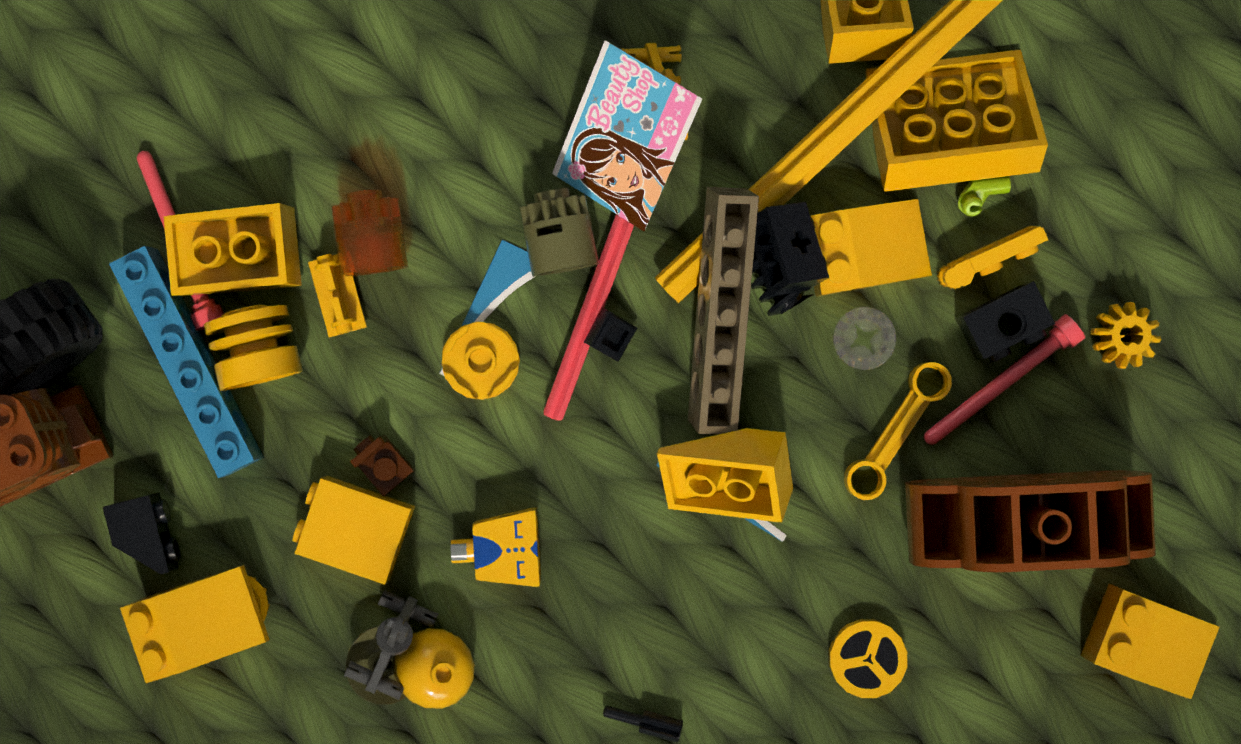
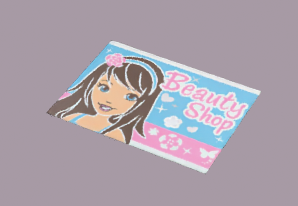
(626, 135)

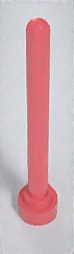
(203, 308)
(1064, 334)

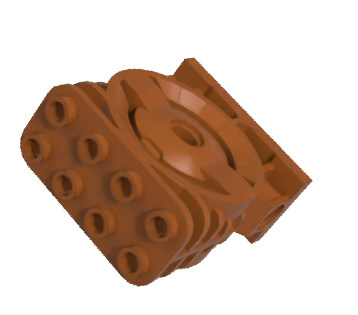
(46, 440)

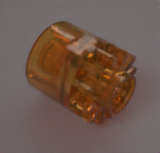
(369, 234)

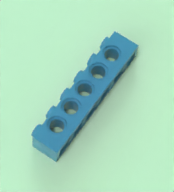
(186, 361)

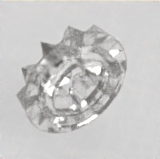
(882, 342)

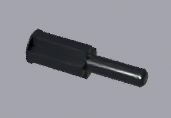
(649, 723)

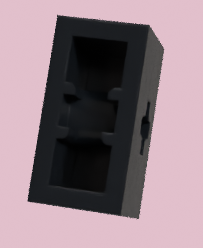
(788, 249)

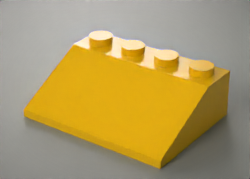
(961, 124)

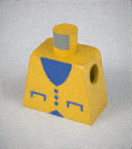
(503, 549)

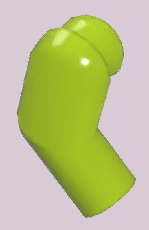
(977, 192)

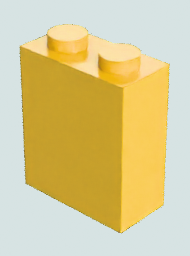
(353, 529)

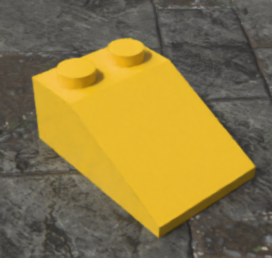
(864, 28)
(871, 246)
(232, 250)
(729, 475)
(194, 624)
(1149, 642)

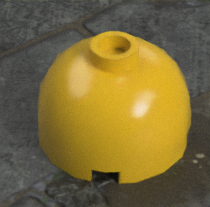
(435, 669)

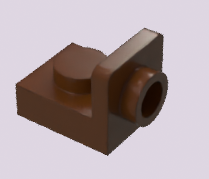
(381, 463)

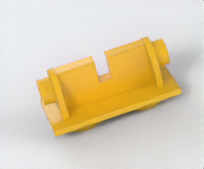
(336, 296)

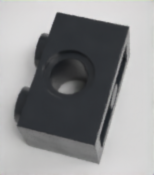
(1029, 317)

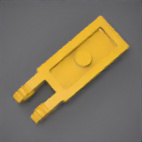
(989, 257)

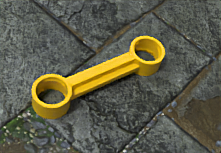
(897, 430)

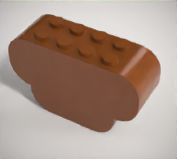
(1031, 521)

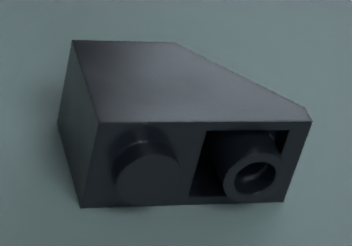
(142, 531)

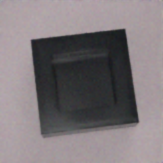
(610, 335)

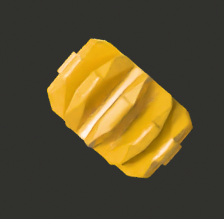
(1140, 334)

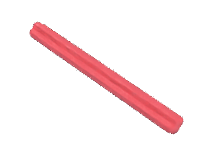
(591, 308)

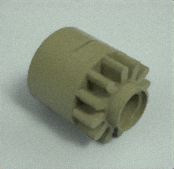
(558, 233)

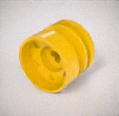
(252, 347)

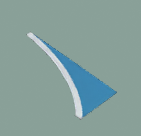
(505, 274)

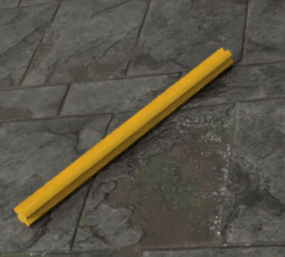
(844, 124)

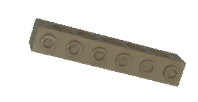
(722, 309)

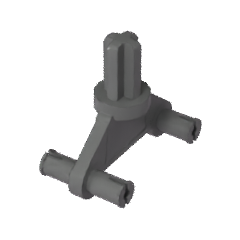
(392, 638)

